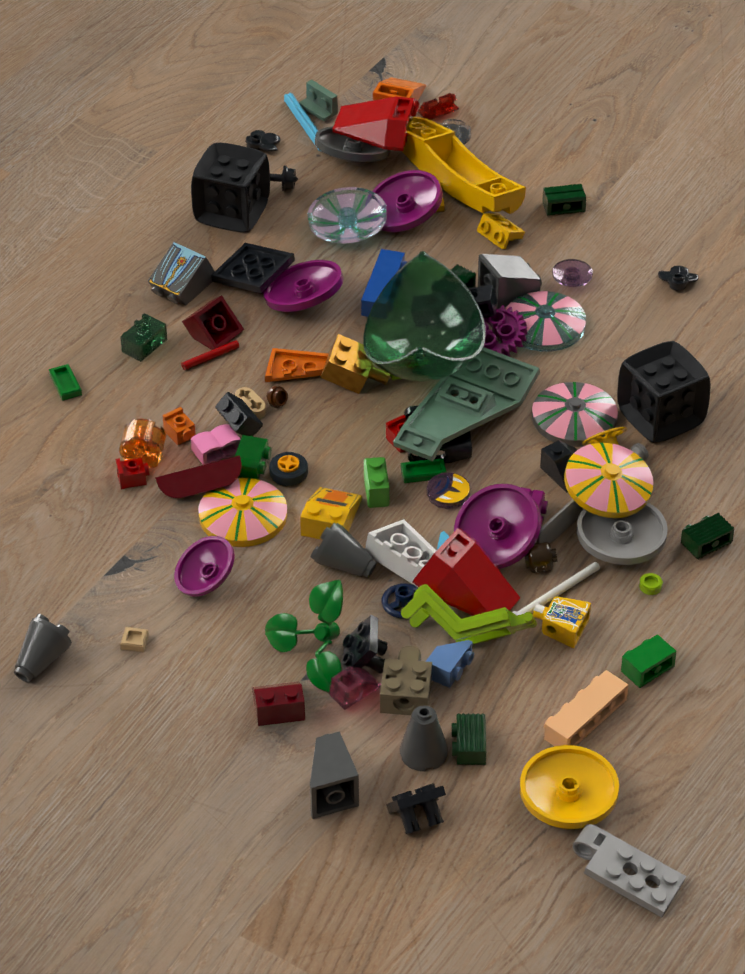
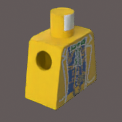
(564, 619)

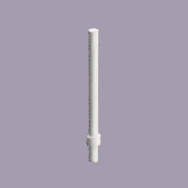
(561, 588)

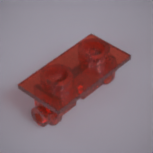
(434, 109)

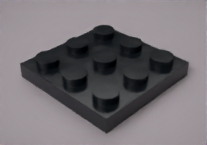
(253, 267)

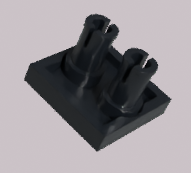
(363, 645)
(405, 804)

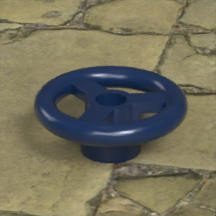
(403, 596)

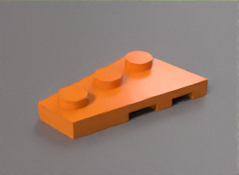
(294, 364)

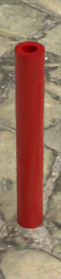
(210, 355)

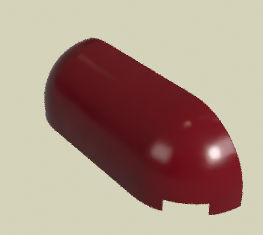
(200, 478)

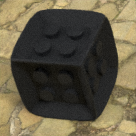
(230, 187)
(663, 391)

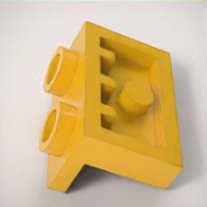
(499, 229)

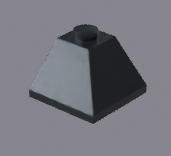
(555, 459)

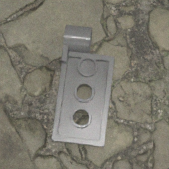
(611, 855)

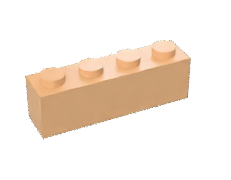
(586, 710)

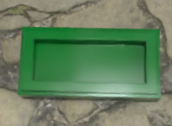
(65, 382)
(422, 470)

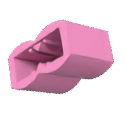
(215, 444)

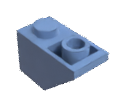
(450, 661)

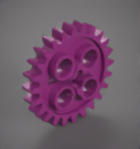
(509, 329)

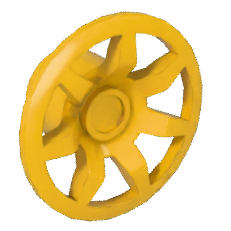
(608, 438)

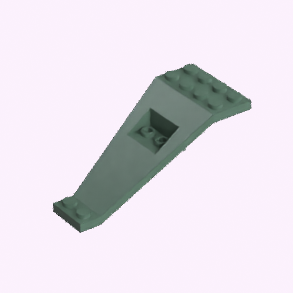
(489, 379)

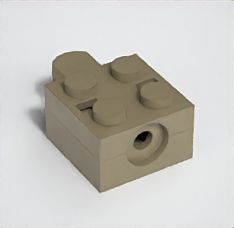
(405, 682)

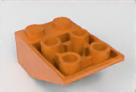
(397, 87)

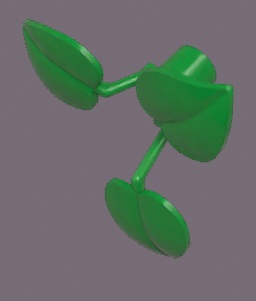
(281, 632)

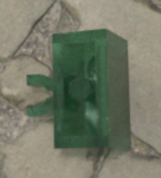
(143, 337)

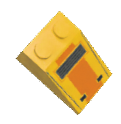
(328, 507)

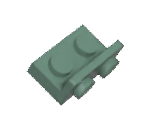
(320, 101)

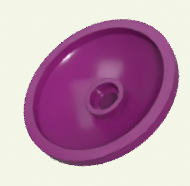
(204, 566)

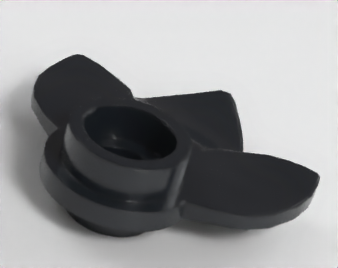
(260, 140)
(678, 277)

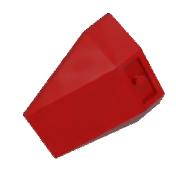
(378, 121)
(466, 577)

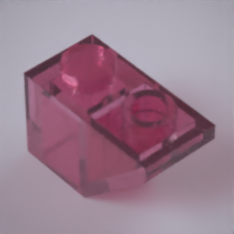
(352, 686)

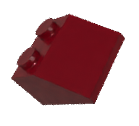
(213, 324)
(279, 703)

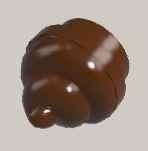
(277, 396)

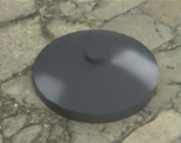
(347, 148)

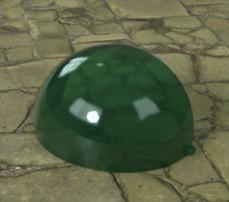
(424, 323)

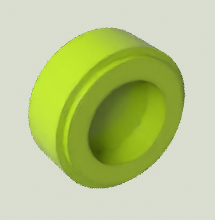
(651, 584)

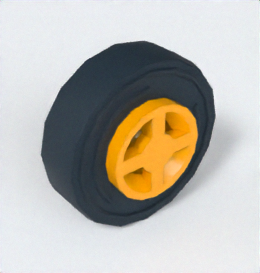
(288, 469)

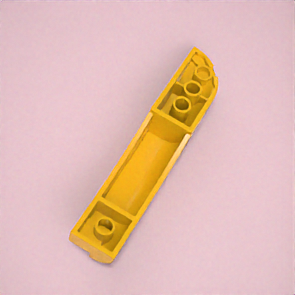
(459, 171)

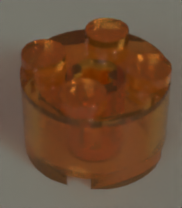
(143, 441)

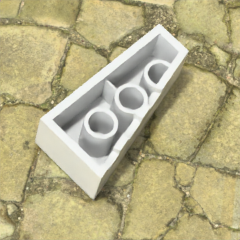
(399, 549)

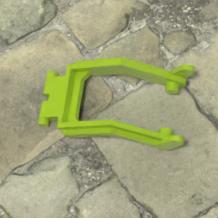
(473, 628)

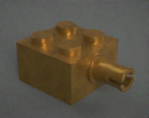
(349, 365)

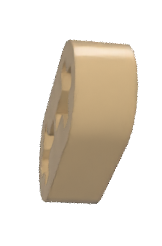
(252, 401)

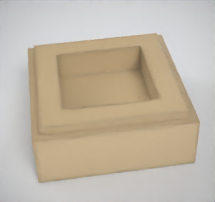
(134, 639)

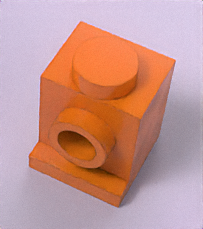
(178, 426)

